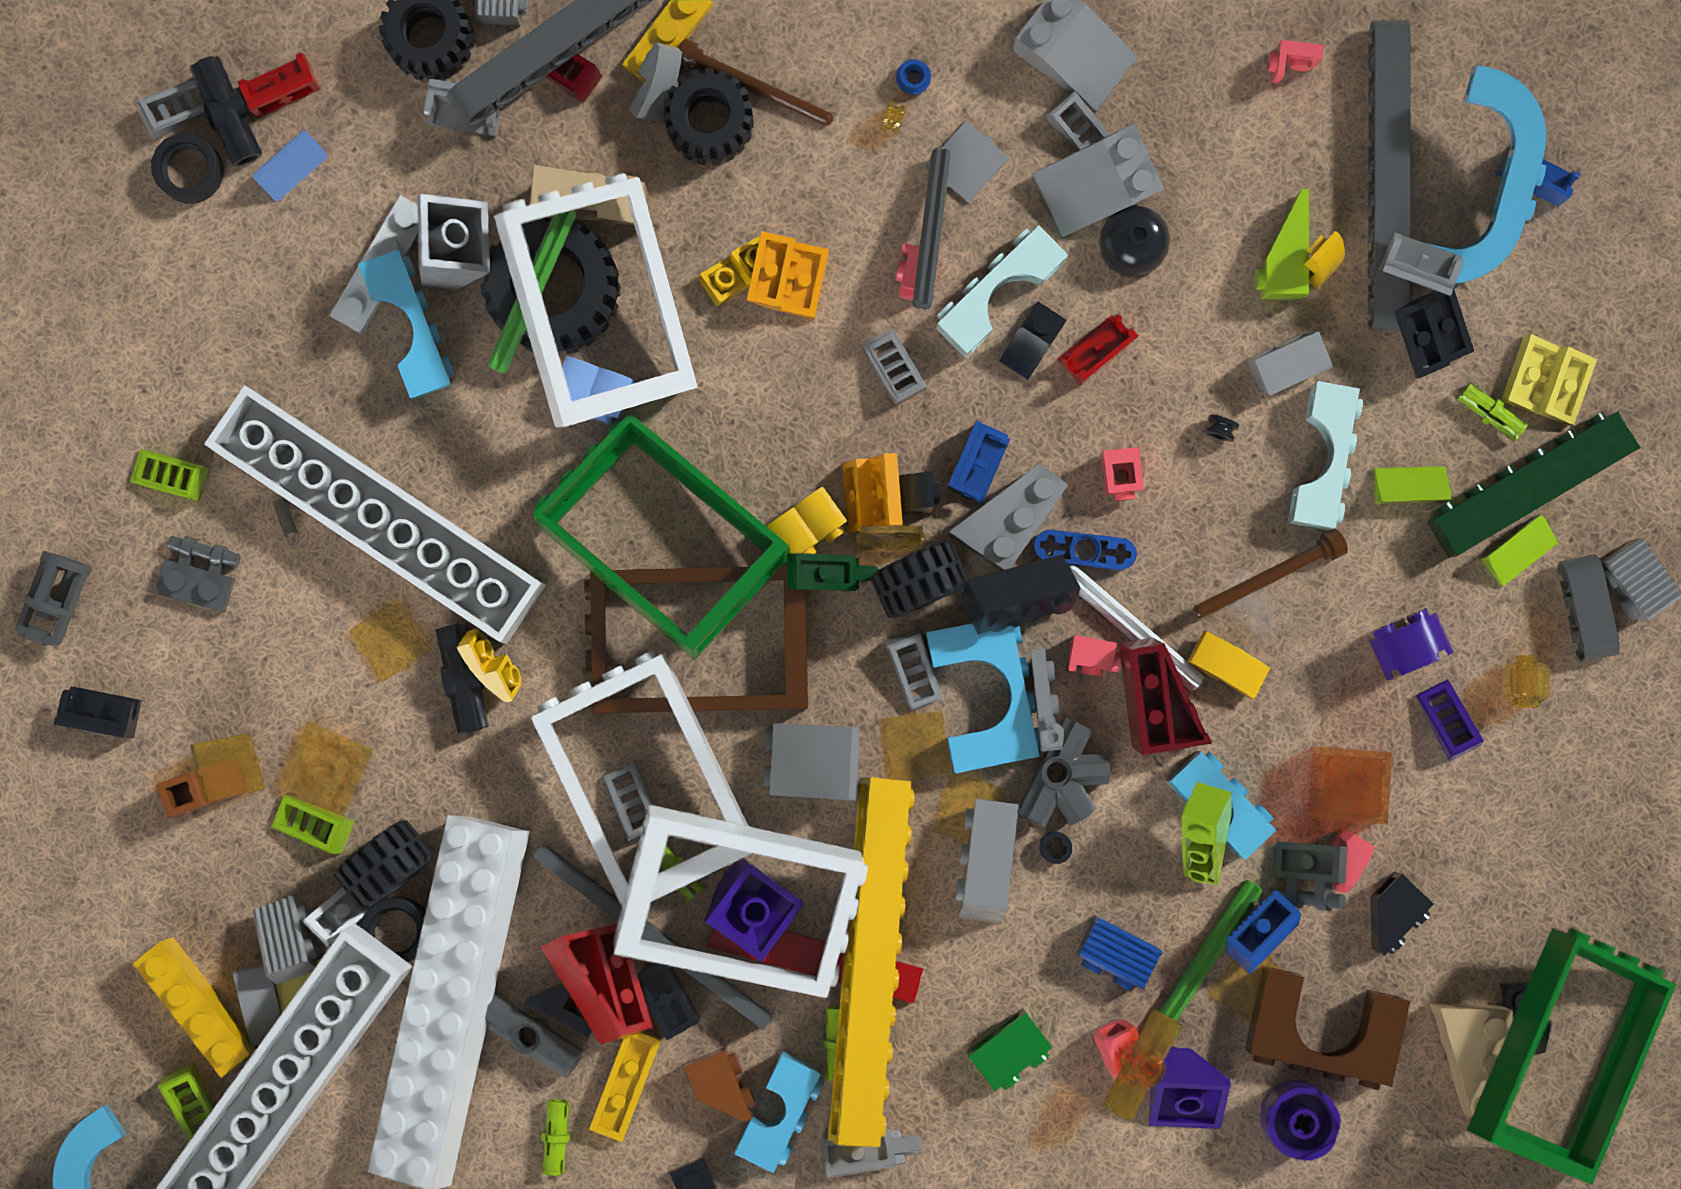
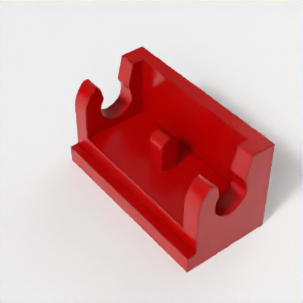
(279, 86)
(1098, 349)

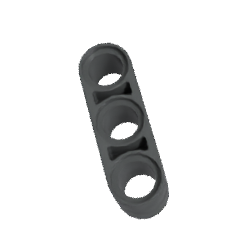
(1590, 608)

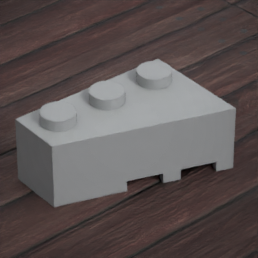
(1010, 519)
(987, 860)

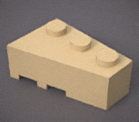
(607, 214)
(1472, 1043)

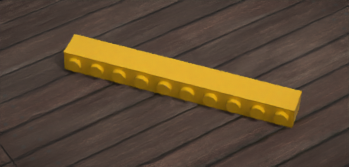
(870, 965)

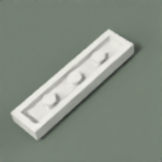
(397, 232)

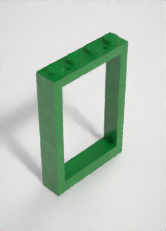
(596, 464)
(1616, 1073)

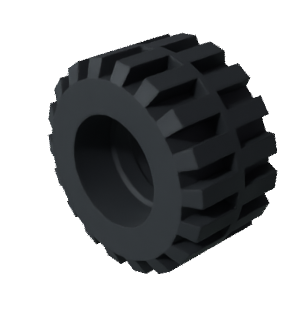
(433, 59)
(708, 88)
(919, 579)
(383, 865)

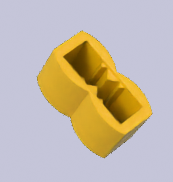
(810, 523)

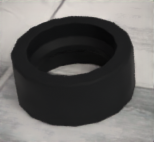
(168, 149)
(400, 903)

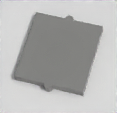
(972, 161)

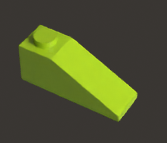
(1283, 267)

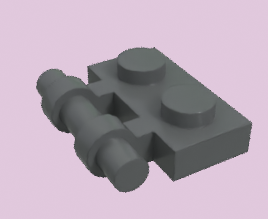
(194, 584)
(1314, 863)

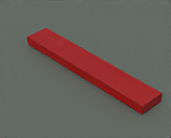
(805, 954)

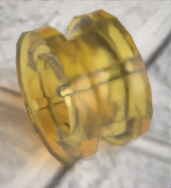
(893, 118)

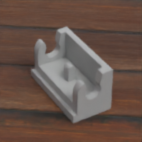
(443, 114)
(1421, 263)
(1290, 362)

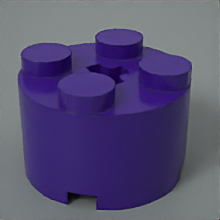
(1410, 644)
(1319, 1125)

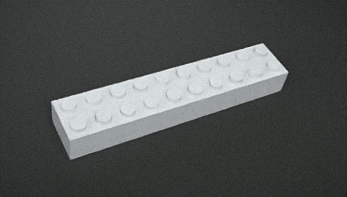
(375, 515)
(448, 1002)
(291, 1065)

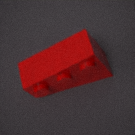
(600, 982)

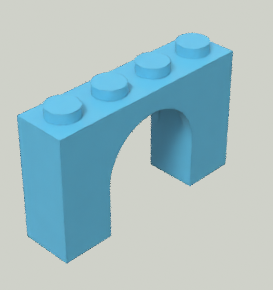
(1014, 734)

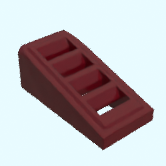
(581, 79)

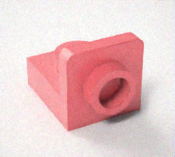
(1298, 54)

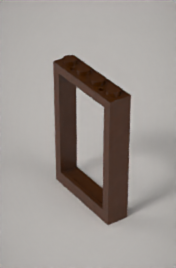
(795, 643)

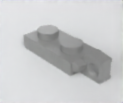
(1046, 705)
(848, 1160)

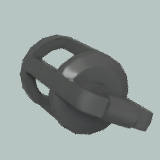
(48, 607)

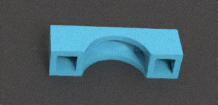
(389, 281)

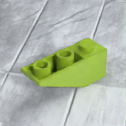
(1205, 832)

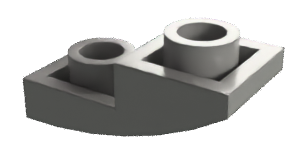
(660, 73)
(257, 1002)

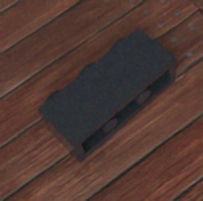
(1020, 594)

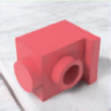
(907, 271)
(1127, 461)
(1092, 656)

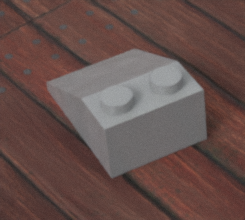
(1075, 49)
(1098, 180)

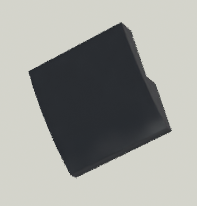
(1433, 331)

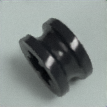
(1221, 428)
(1064, 840)

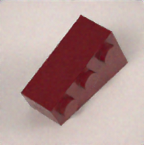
(1156, 700)

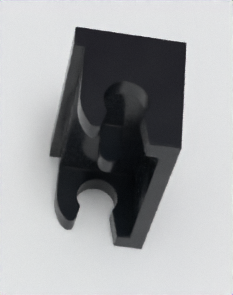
(98, 712)
(667, 999)

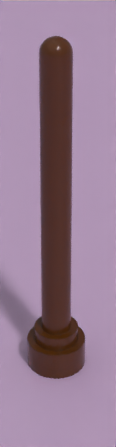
(694, 57)
(1330, 545)

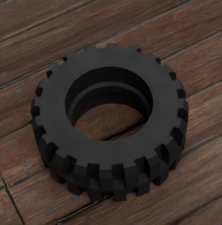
(593, 307)

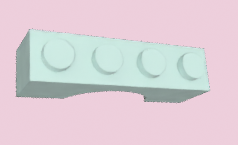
(1032, 261)
(1332, 413)

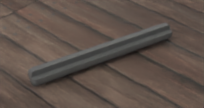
(931, 229)

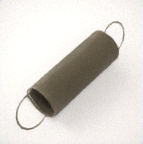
(284, 516)

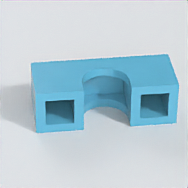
(1248, 824)
(767, 1142)

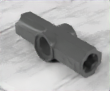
(550, 1046)

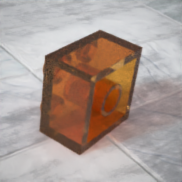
(1349, 785)

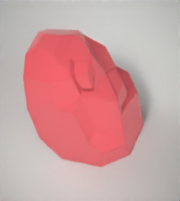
(1358, 856)
(1112, 1040)

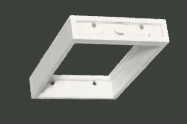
(562, 408)
(616, 680)
(664, 822)

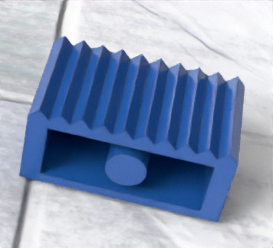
(1262, 931)
(1118, 953)

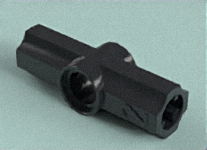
(225, 110)
(460, 682)

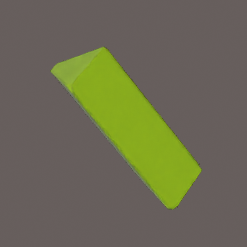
(1411, 485)
(1520, 550)

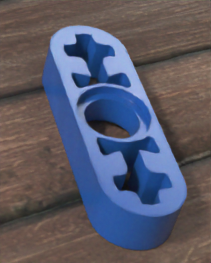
(1112, 544)

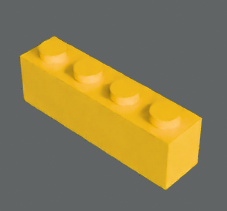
(195, 1006)

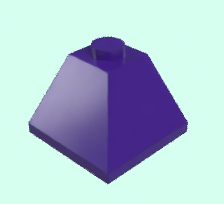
(751, 908)
(1189, 1093)

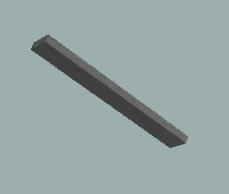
(612, 906)

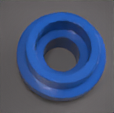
(913, 66)

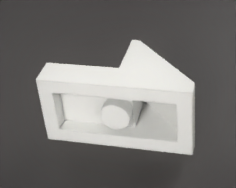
(334, 917)

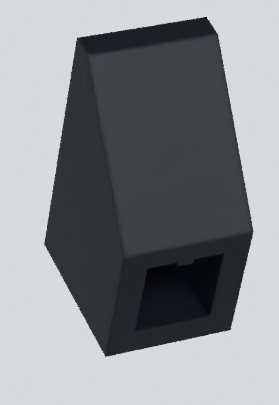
(918, 493)
(1394, 911)

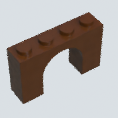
(1368, 1057)

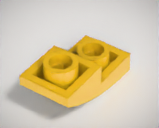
(1325, 258)
(730, 275)
(1229, 664)
(493, 672)

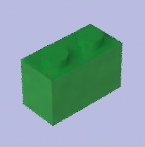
(1010, 1051)

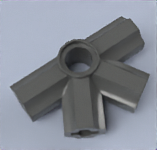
(1068, 790)

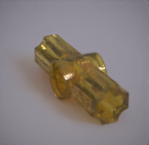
(1134, 1082)

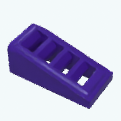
(1475, 739)

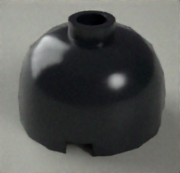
(1134, 241)

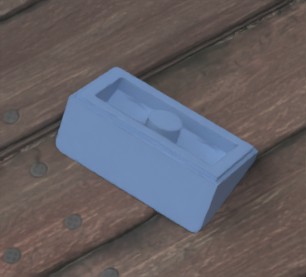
(290, 165)

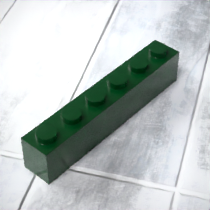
(1533, 484)

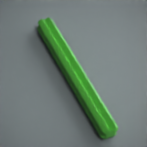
(542, 265)
(1210, 950)

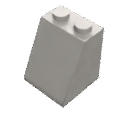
(452, 241)
(812, 761)

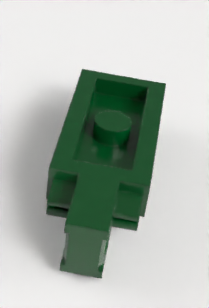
(826, 572)

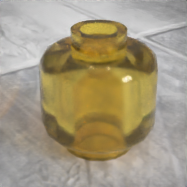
(1526, 682)

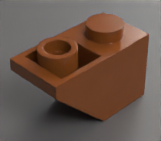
(183, 795)
(718, 1084)

